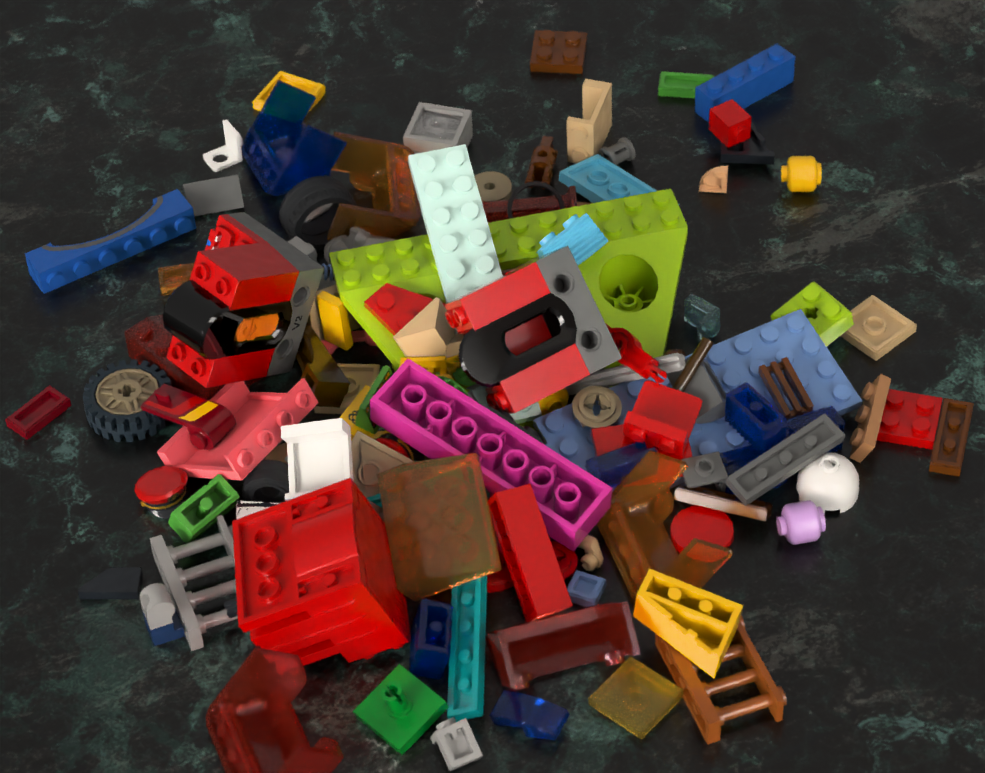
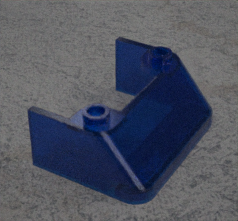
(283, 148)

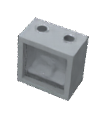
(438, 128)

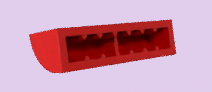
(528, 553)

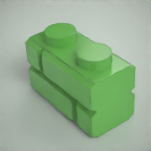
(202, 508)

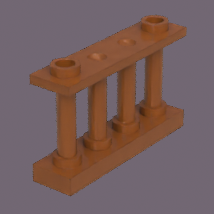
(698, 693)

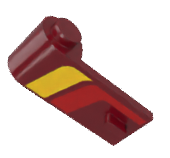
(205, 419)

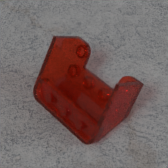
(257, 724)

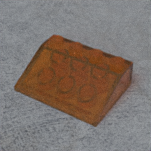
(438, 524)

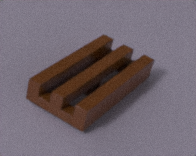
(776, 368)

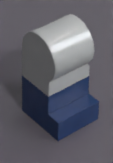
(160, 614)

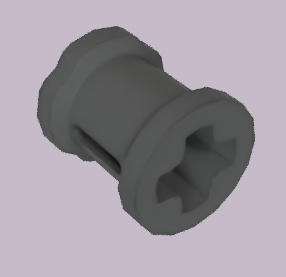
(611, 152)

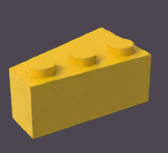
(688, 618)

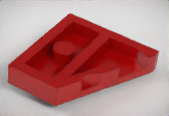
(395, 306)

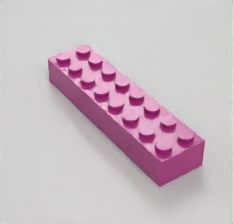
(449, 423)

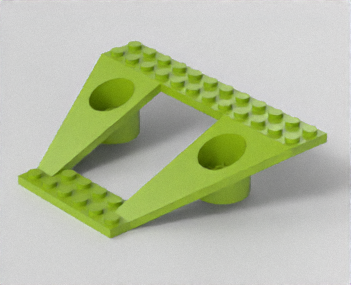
(629, 277)

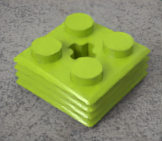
(822, 310)

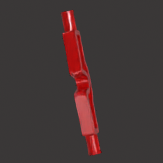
(633, 355)

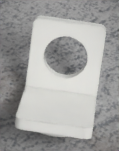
(231, 149)

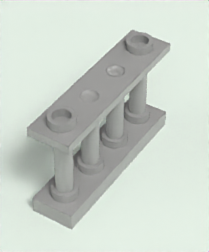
(177, 579)

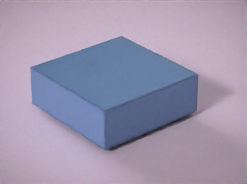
(586, 588)

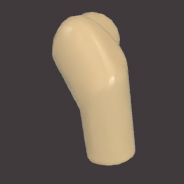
(593, 557)

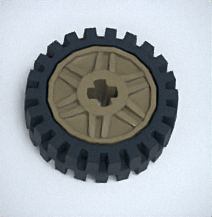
(116, 397)

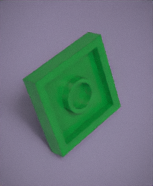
(401, 709)

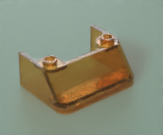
(385, 173)
(637, 533)

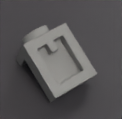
(456, 743)

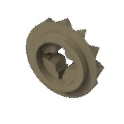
(585, 401)

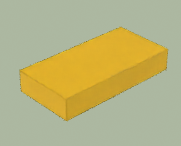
(334, 320)

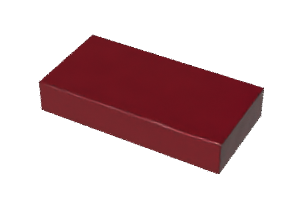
(38, 412)

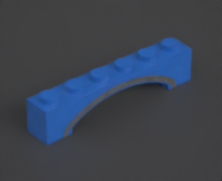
(60, 265)

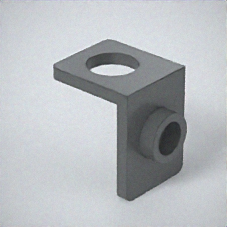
(705, 470)

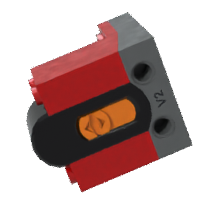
(242, 305)

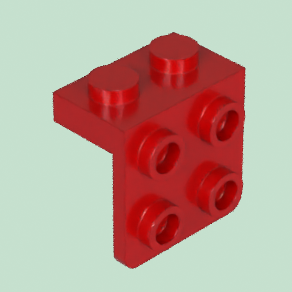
(662, 417)

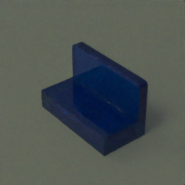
(617, 464)

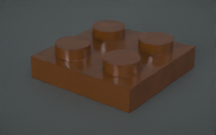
(558, 51)

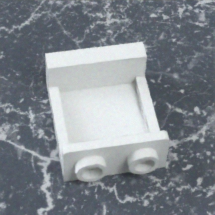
(317, 455)

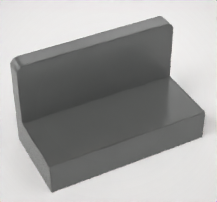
(214, 195)

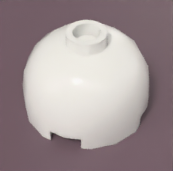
(829, 483)

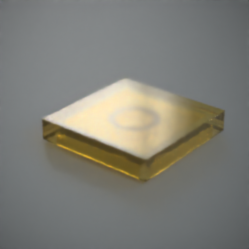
(636, 697)

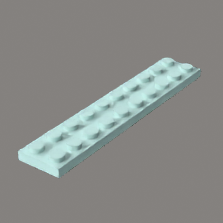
(458, 231)

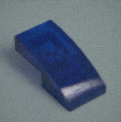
(531, 713)

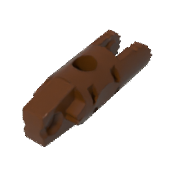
(542, 162)

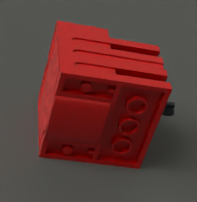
(318, 577)

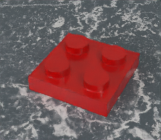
(910, 419)

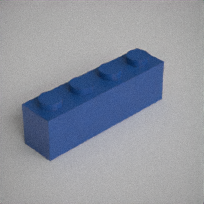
(747, 81)

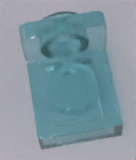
(703, 316)

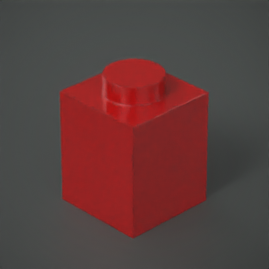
(730, 123)

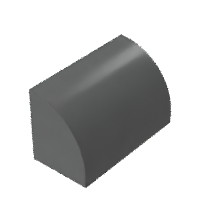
(708, 389)

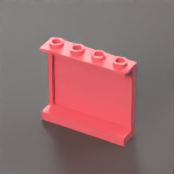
(250, 441)

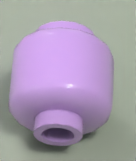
(801, 522)

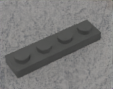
(785, 459)

